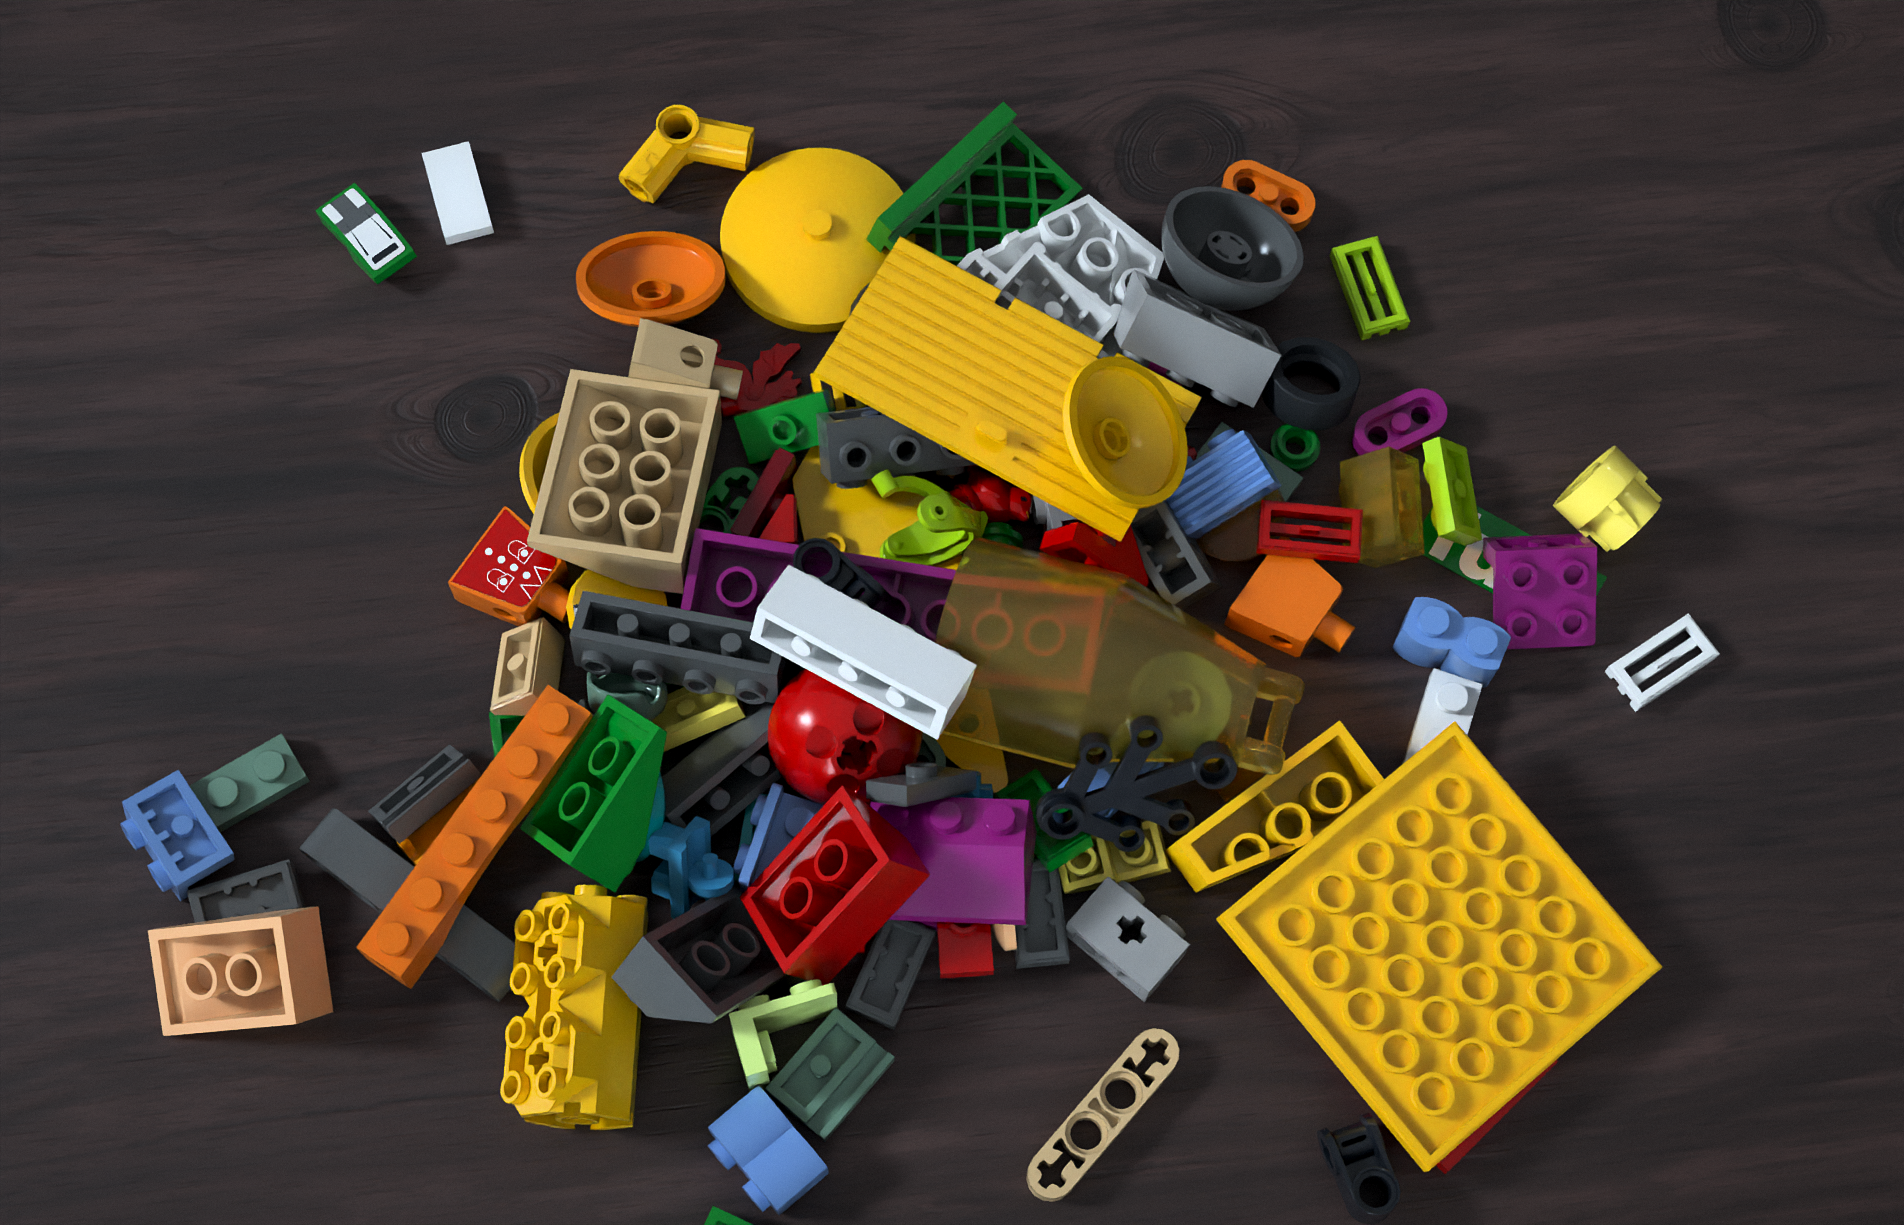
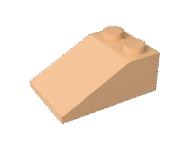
(241, 972)

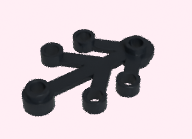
(1129, 790)

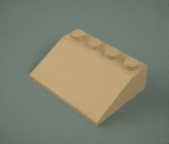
(627, 478)

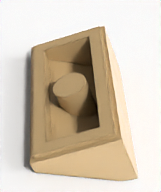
(526, 664)

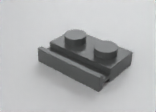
(424, 793)

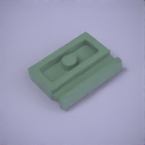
(830, 1074)

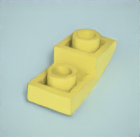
(1105, 859)

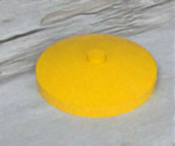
(801, 233)

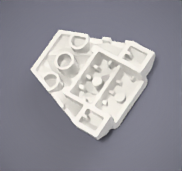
(1070, 268)

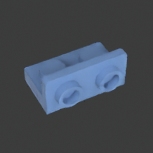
(778, 821)
(175, 834)

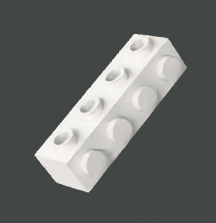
(862, 651)

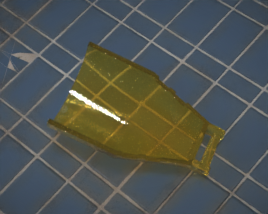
(1089, 652)

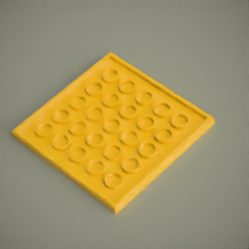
(1439, 945)

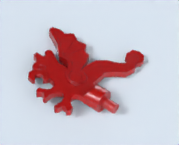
(756, 392)

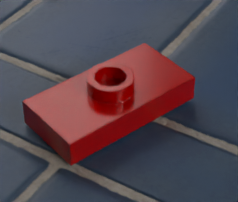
(964, 949)

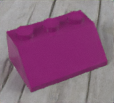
(975, 858)

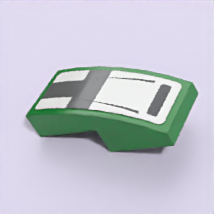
(366, 233)

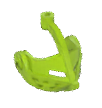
(943, 524)

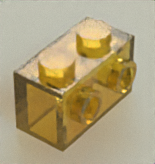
(1389, 493)

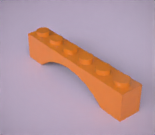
(434, 892)

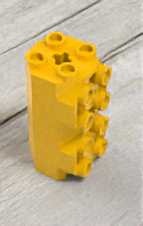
(580, 1037)

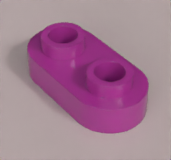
(1395, 424)

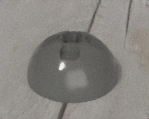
(1229, 248)

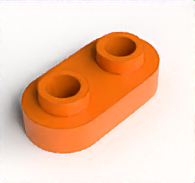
(1273, 190)

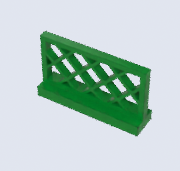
(955, 170)

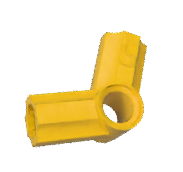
(663, 157)

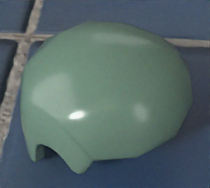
(638, 696)

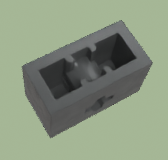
(1173, 558)

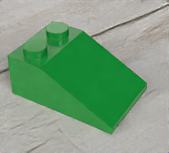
(602, 795)

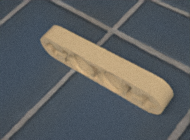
(1099, 1111)

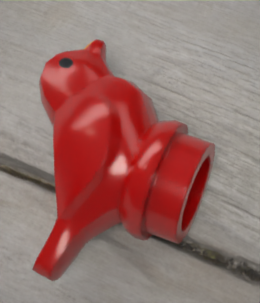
(993, 496)

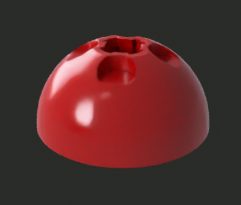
(818, 722)

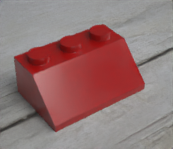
(833, 887)

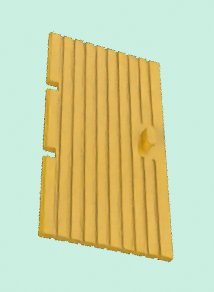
(975, 376)

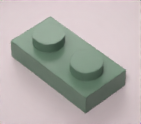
(250, 783)

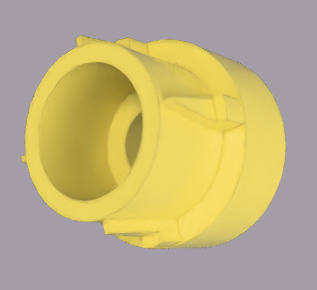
(1609, 500)

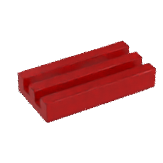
(1308, 549)

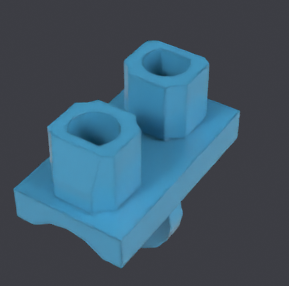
(688, 866)

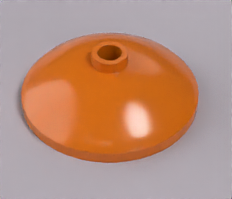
(650, 278)

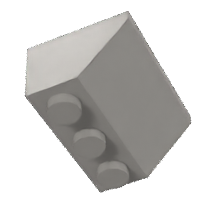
(1194, 341)

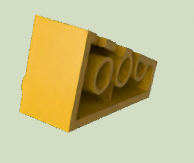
(1278, 811)

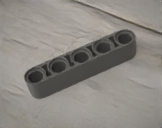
(375, 876)

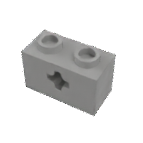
(1140, 962)

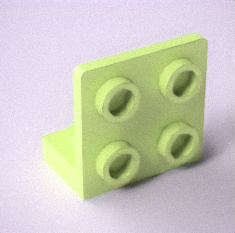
(761, 1016)

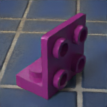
(1544, 589)

